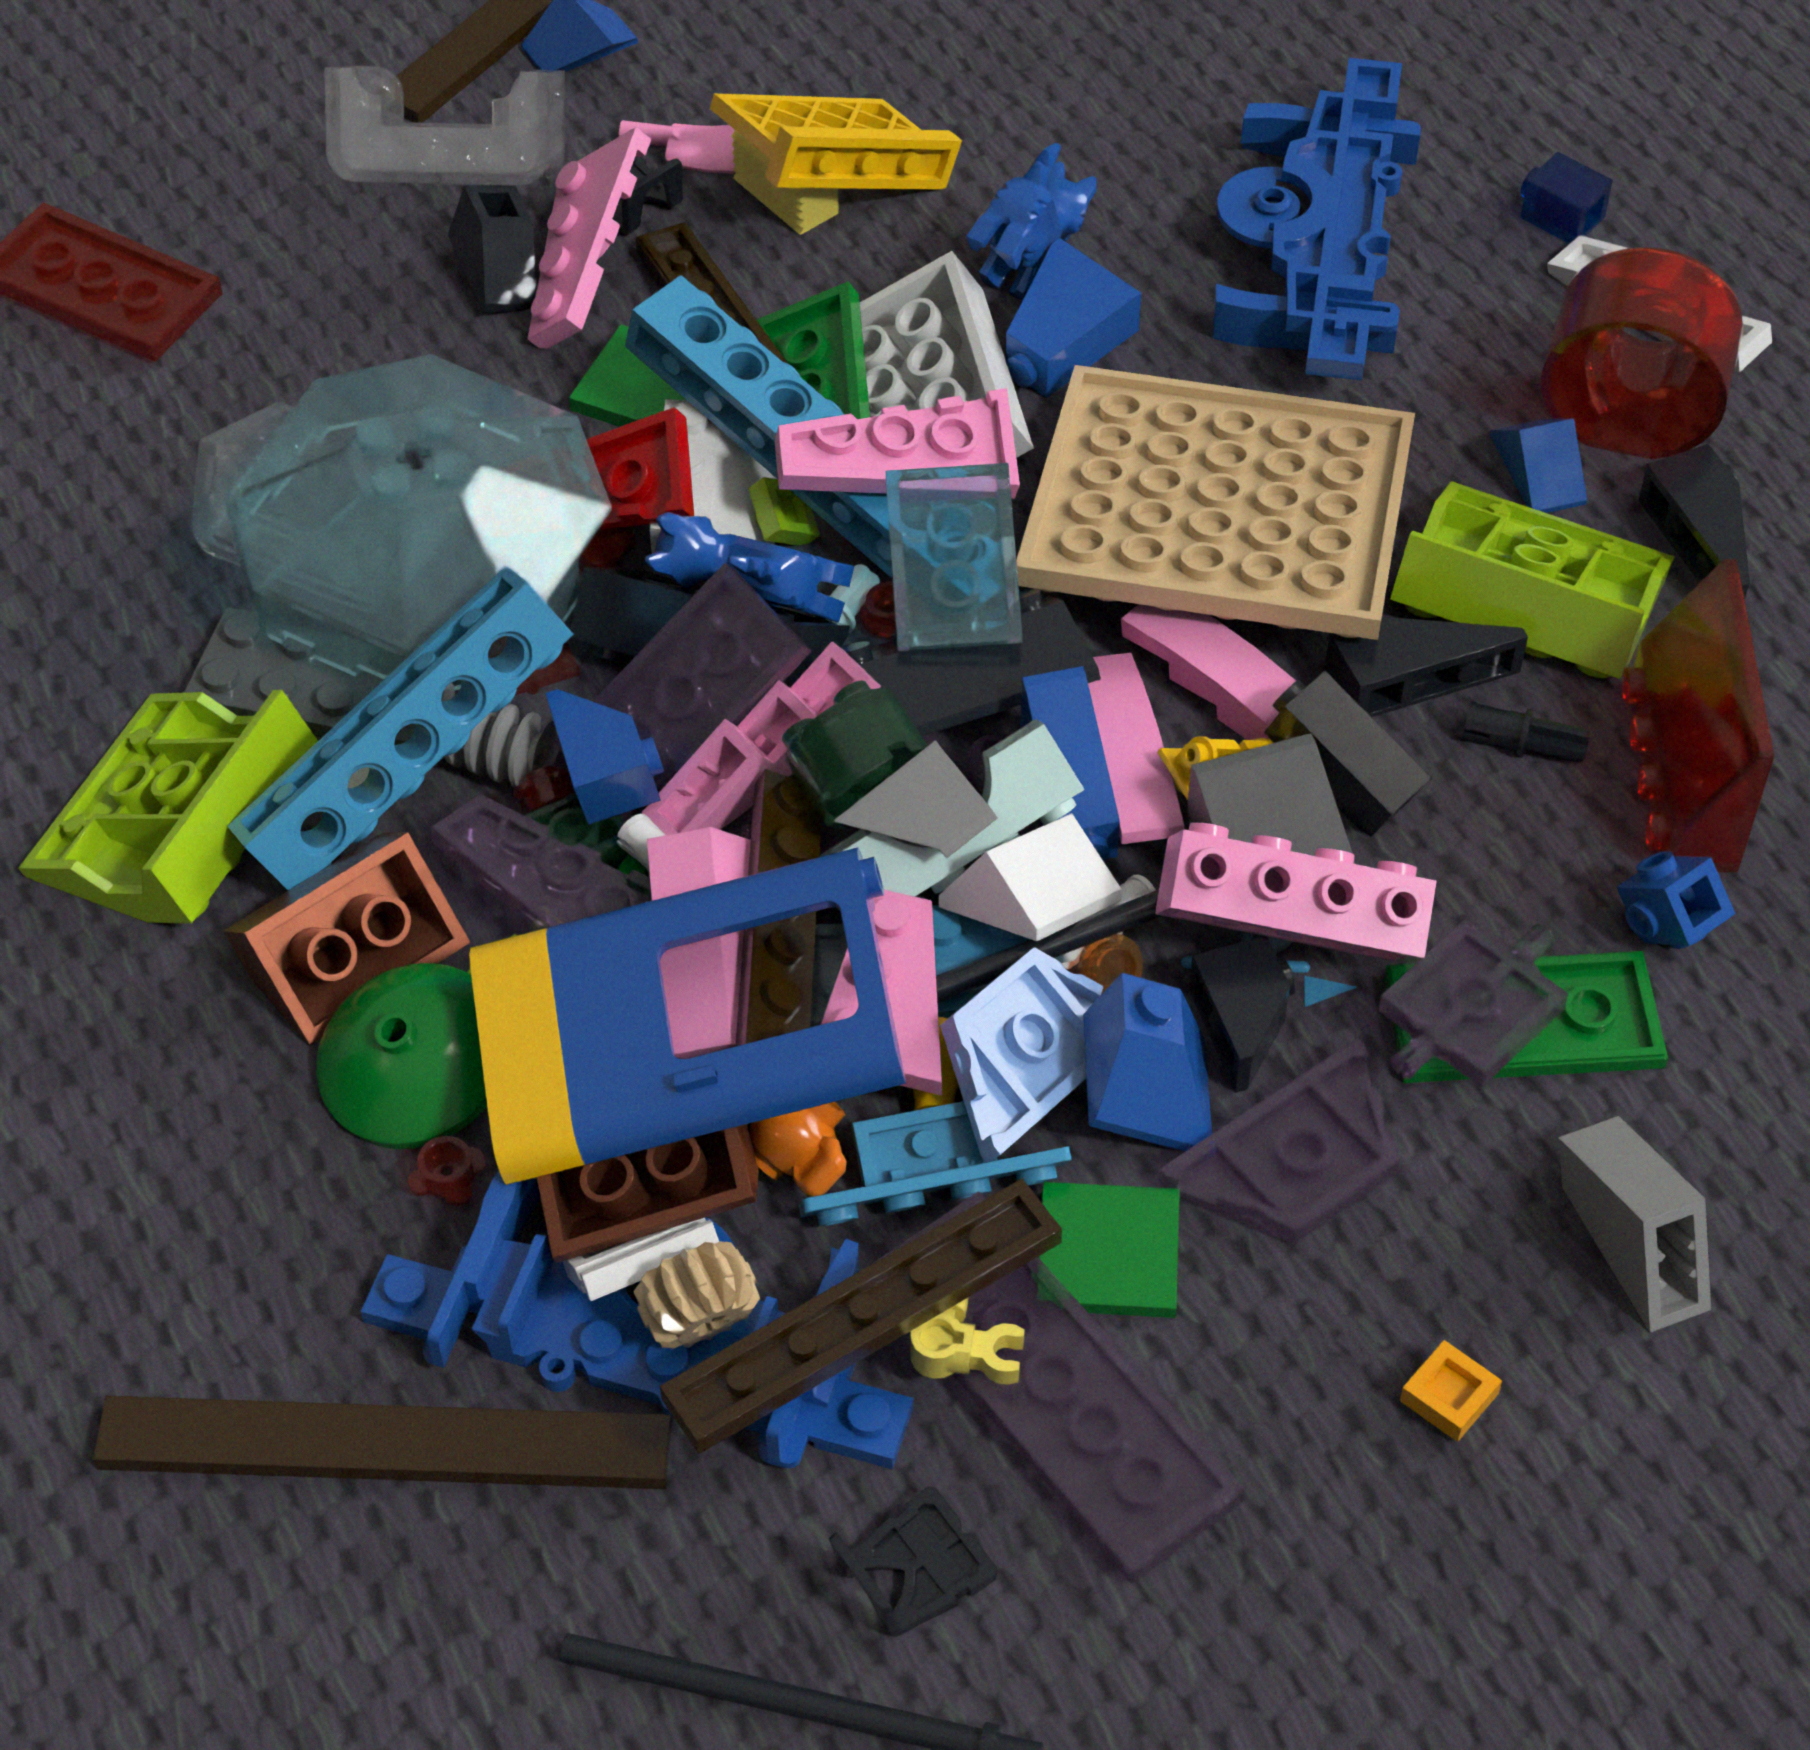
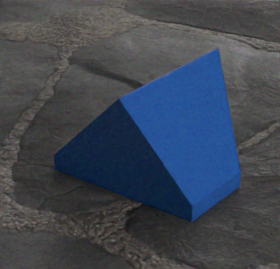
(575, 34)

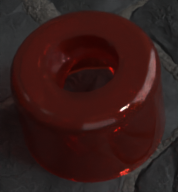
(1633, 391)

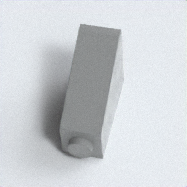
(1641, 1219)

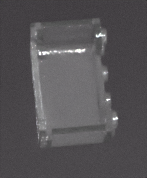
(375, 144)

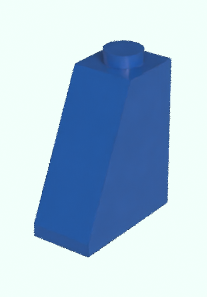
(1068, 319)
(1067, 710)

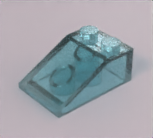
(953, 556)

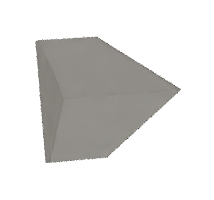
(924, 804)

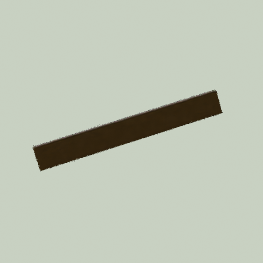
(384, 1442)

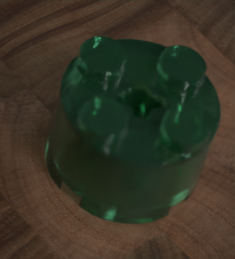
(850, 748)

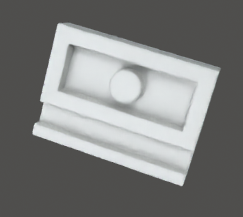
(627, 1262)

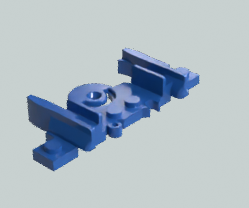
(1346, 166)
(539, 1315)

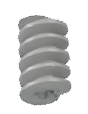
(504, 747)

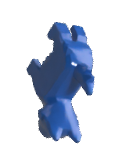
(1027, 219)
(693, 551)

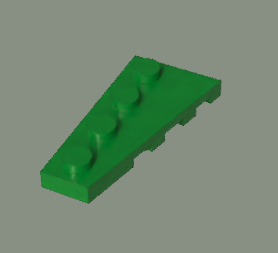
(825, 345)

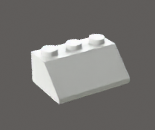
(719, 477)

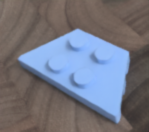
(1019, 1047)

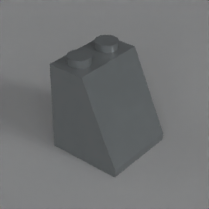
(1269, 793)

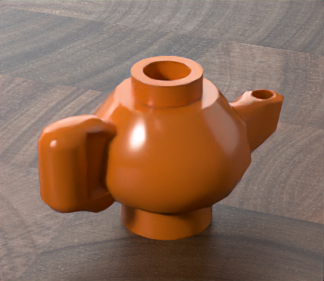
(801, 1147)

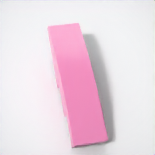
(1212, 664)
(1130, 743)
(723, 772)

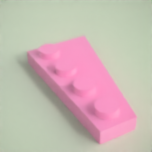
(580, 234)
(855, 453)

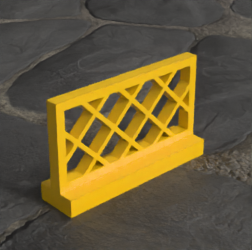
(839, 142)

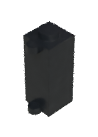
(1362, 763)

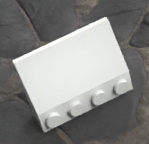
(935, 342)

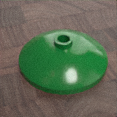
(408, 1087)

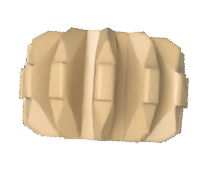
(696, 1294)

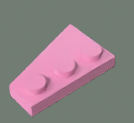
(908, 960)

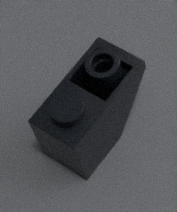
(495, 246)

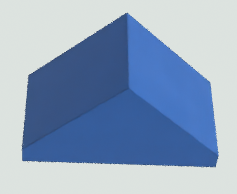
(1543, 462)

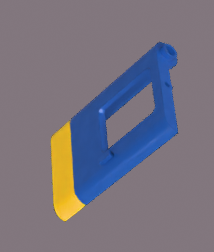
(584, 1037)

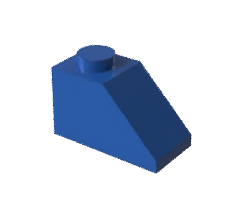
(605, 756)

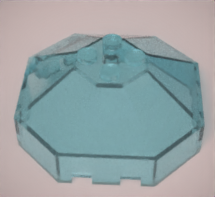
(380, 554)

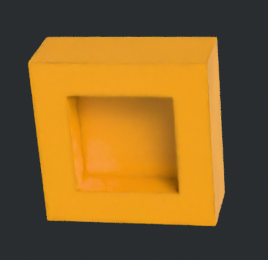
(1450, 1390)

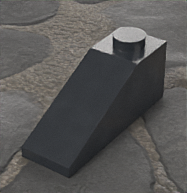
(1698, 510)
(1422, 661)

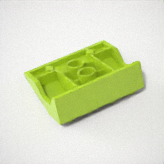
(1520, 567)
(158, 805)

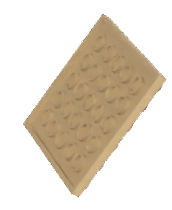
(1219, 502)

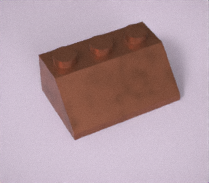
(344, 929)
(647, 1191)

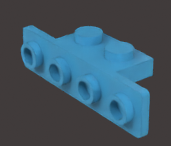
(924, 1154)

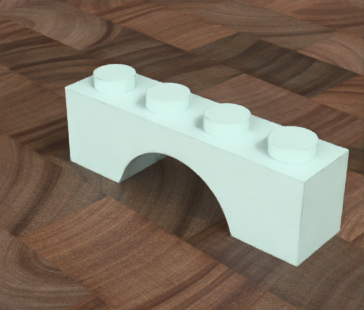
(1023, 783)

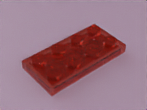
(103, 281)

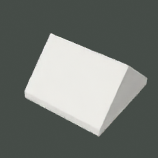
(1035, 882)

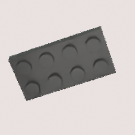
(245, 667)

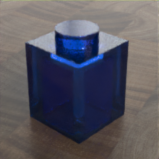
(1565, 197)

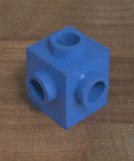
(1675, 899)

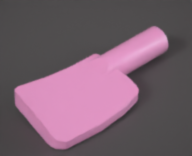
(694, 145)

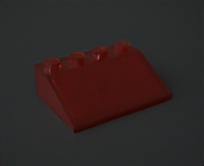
(1701, 724)

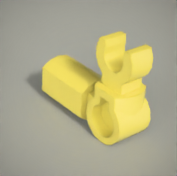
(951, 1347)

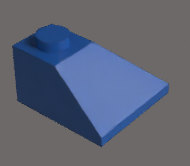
(1146, 1064)

